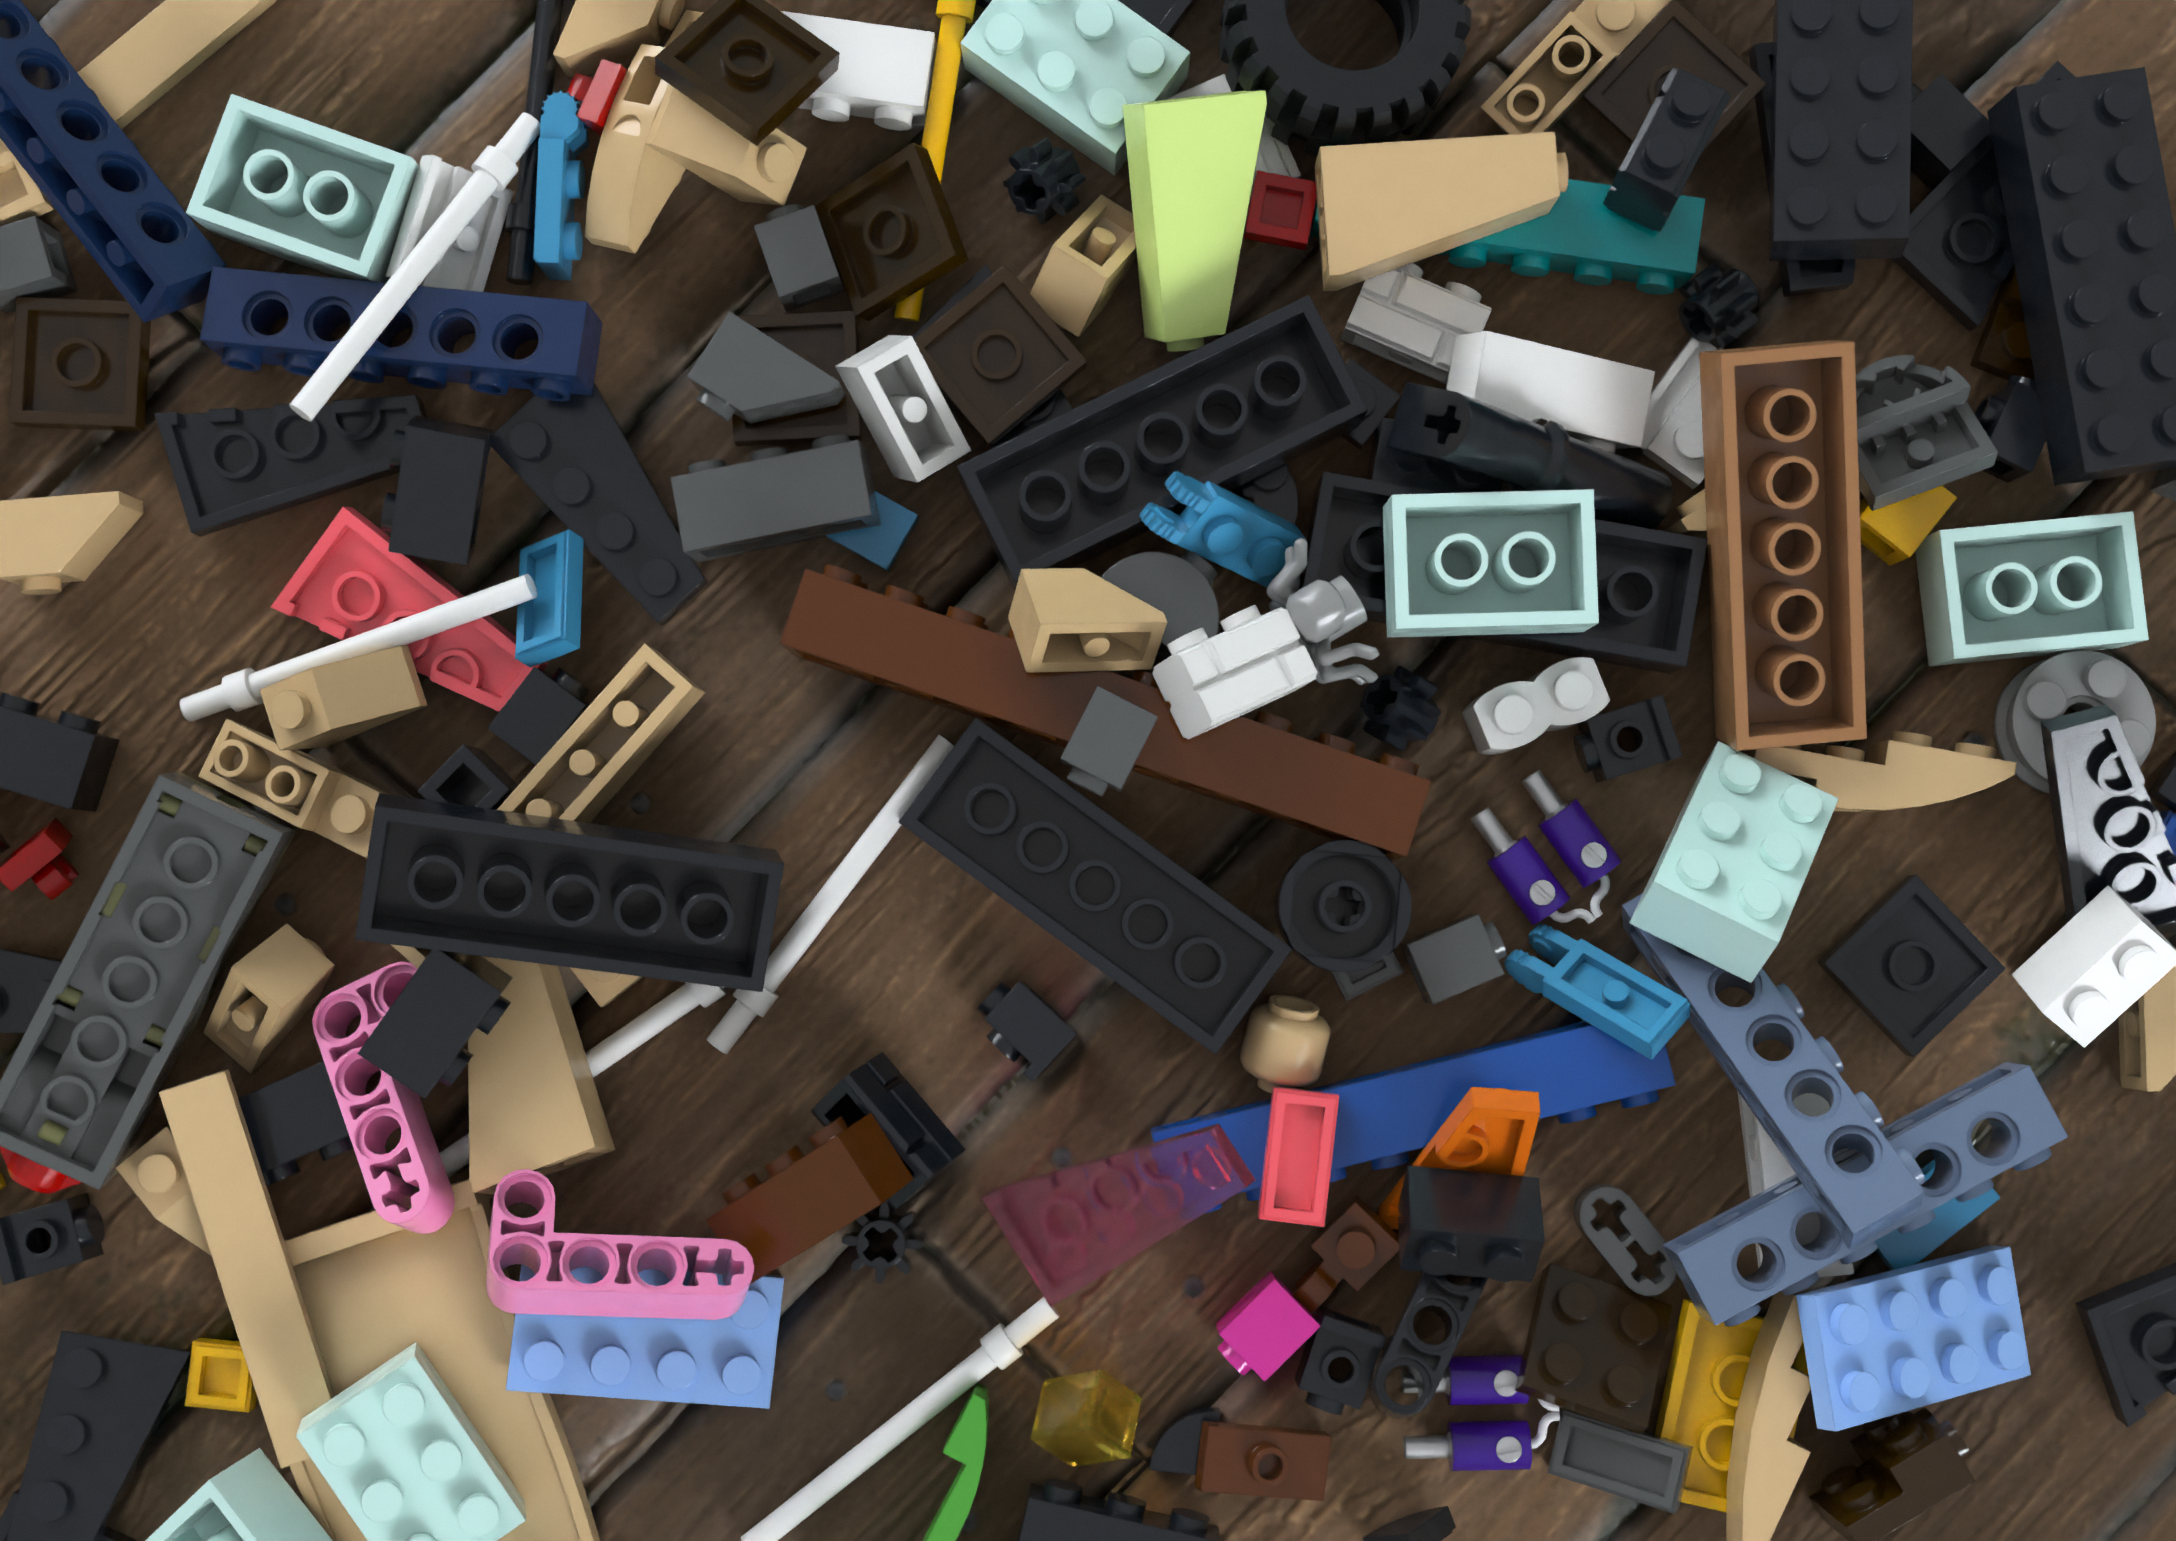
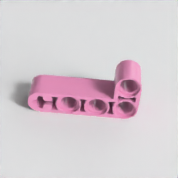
(388, 1107)
(615, 1257)

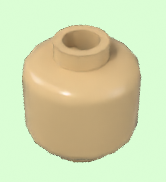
(1285, 1043)

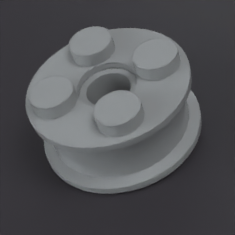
(2074, 682)

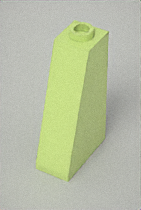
(1190, 207)

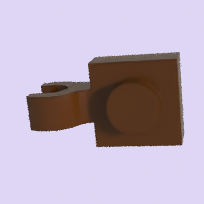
(1350, 1248)

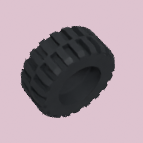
(1339, 104)

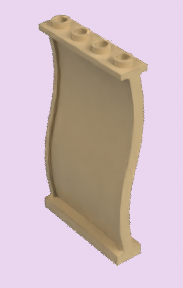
(385, 1288)

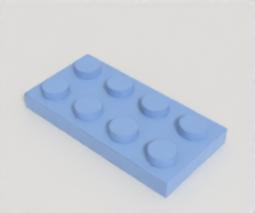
(1912, 1336)
(652, 1357)

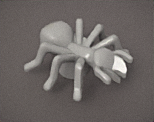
(1321, 615)

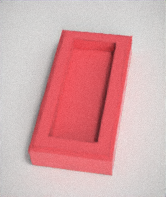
(1298, 1156)

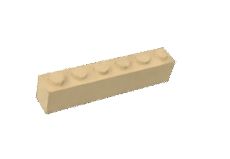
(602, 747)

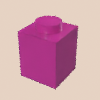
(1265, 1328)

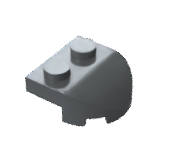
(1915, 430)

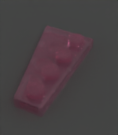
(1108, 1209)

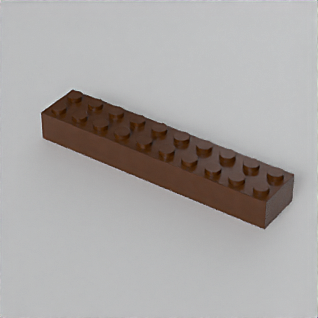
(982, 675)

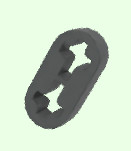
(1613, 1248)

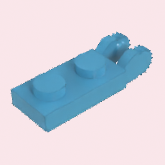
(558, 185)
(1223, 528)
(1600, 990)

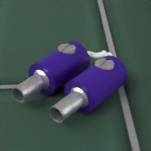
(1525, 872)
(1481, 1443)

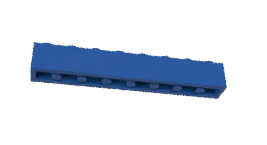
(1406, 1105)

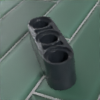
(1409, 1353)

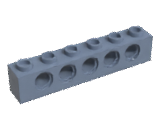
(2021, 1138)
(1852, 1202)

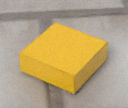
(219, 1377)

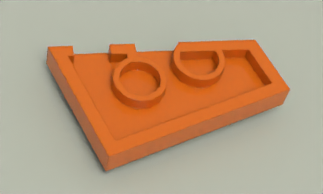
(1484, 1133)

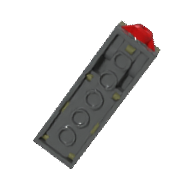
(134, 983)

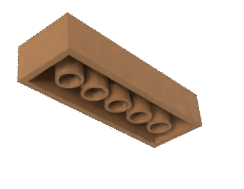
(1784, 543)

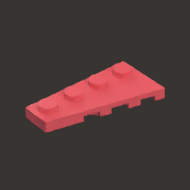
(359, 585)

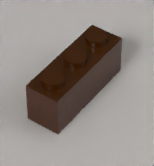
(811, 1193)

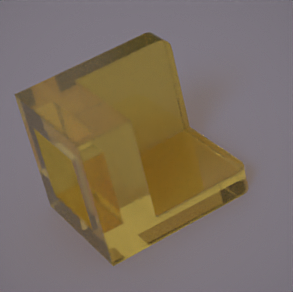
(1086, 1418)

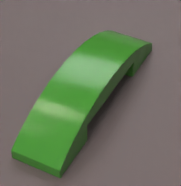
(967, 1445)

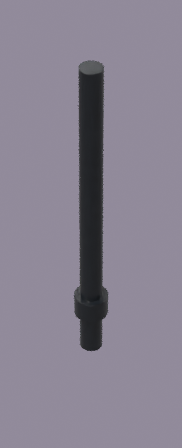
(521, 214)

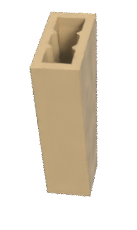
(1423, 197)
(531, 1084)

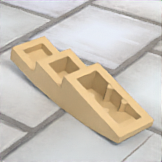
(1762, 1455)

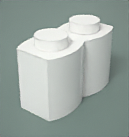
(1526, 709)

